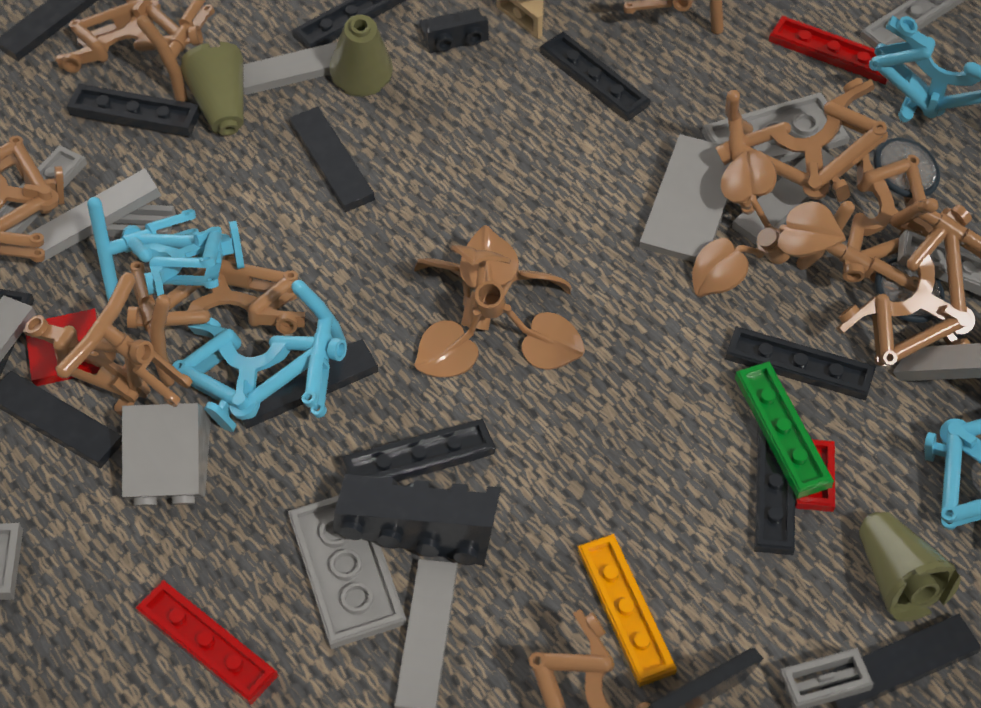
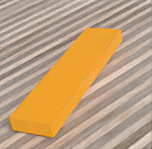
(627, 610)

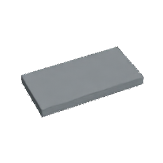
(803, 114)
(687, 202)
(346, 577)

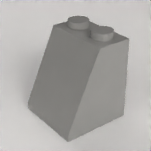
(164, 453)

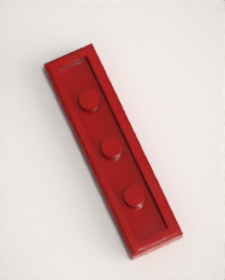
(825, 47)
(207, 642)

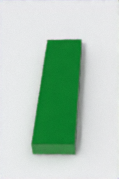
(783, 430)

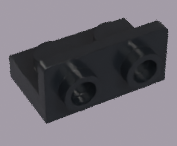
(454, 30)

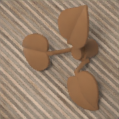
(808, 228)
(481, 256)
(449, 352)

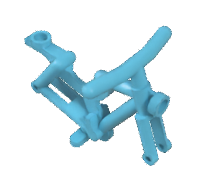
(919, 48)
(163, 251)
(246, 399)
(956, 437)

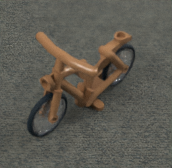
(909, 172)

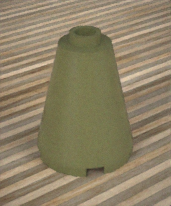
(361, 58)
(217, 84)
(906, 568)

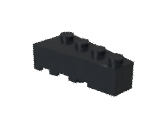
(418, 517)

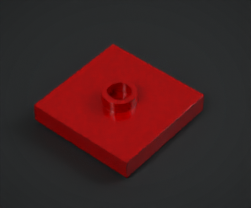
(42, 354)

